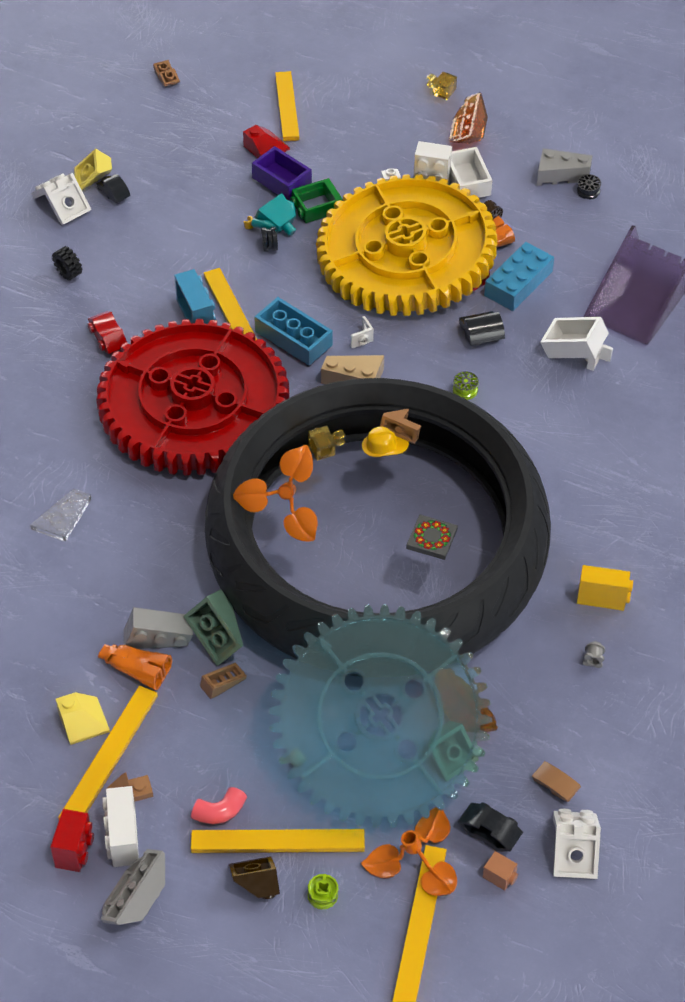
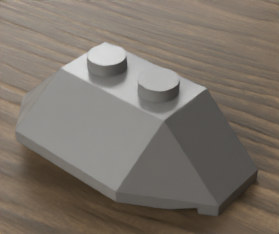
(136, 890)

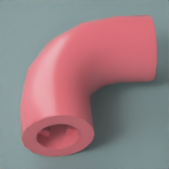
(220, 811)

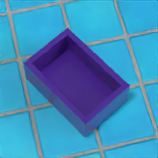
(280, 172)

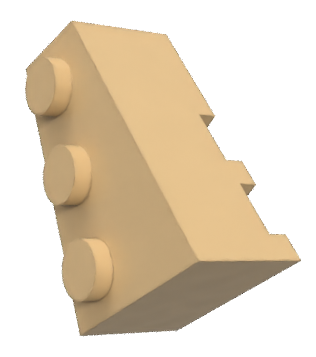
(351, 367)

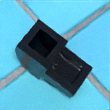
(114, 187)

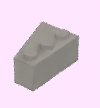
(562, 166)
(156, 629)

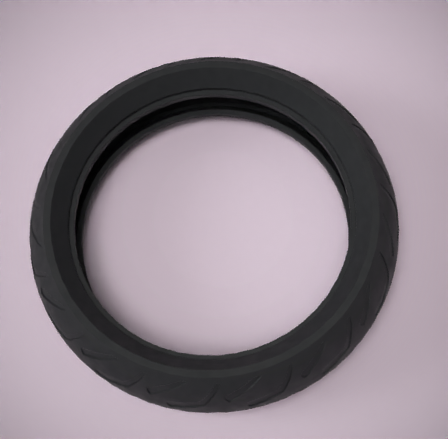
(448, 428)

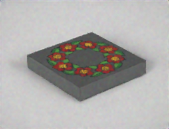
(432, 537)

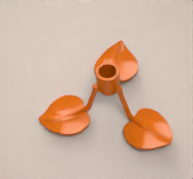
(253, 496)
(385, 863)

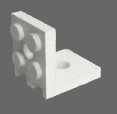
(56, 192)
(573, 833)

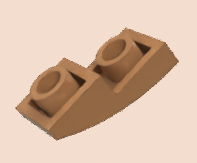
(165, 73)
(556, 780)

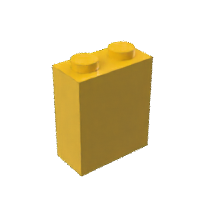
(604, 587)

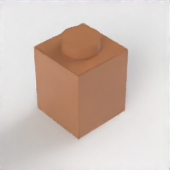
(500, 871)

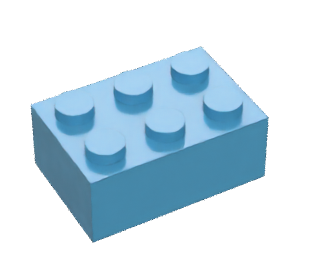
(193, 297)

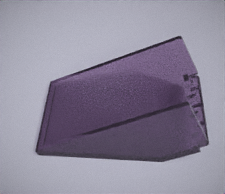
(639, 289)

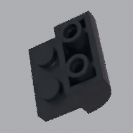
(483, 327)

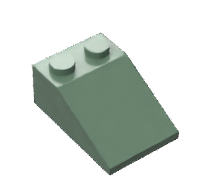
(215, 626)

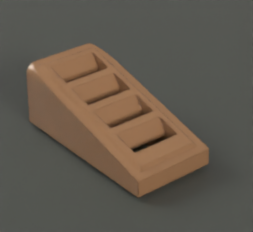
(213, 688)

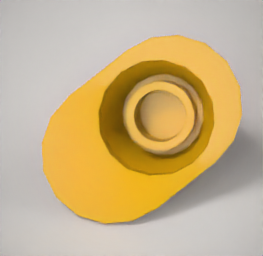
(383, 443)

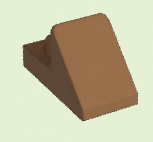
(397, 422)
(141, 786)

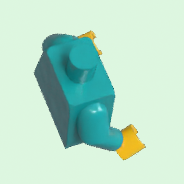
(277, 213)

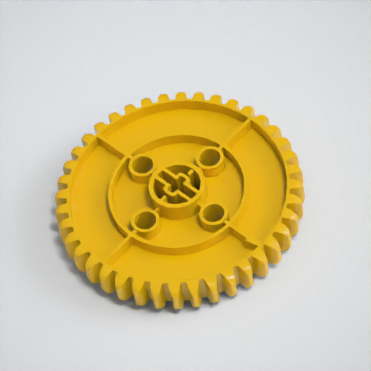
(406, 245)

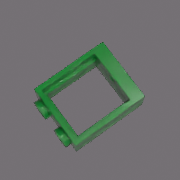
(311, 191)

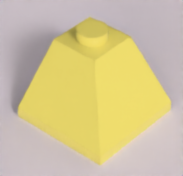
(92, 168)
(81, 717)

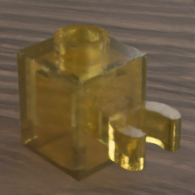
(443, 85)
(324, 443)

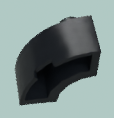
(490, 826)

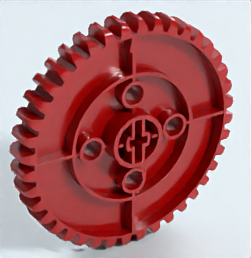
(187, 393)

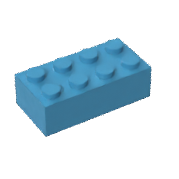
(519, 276)
(293, 331)

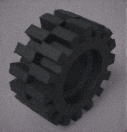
(67, 263)

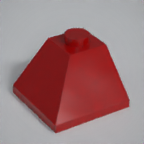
(260, 140)

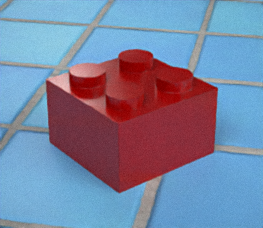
(72, 840)

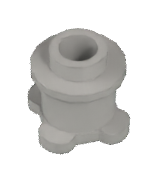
(594, 654)

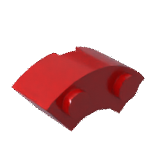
(106, 331)

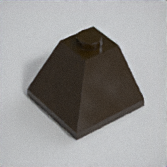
(256, 876)

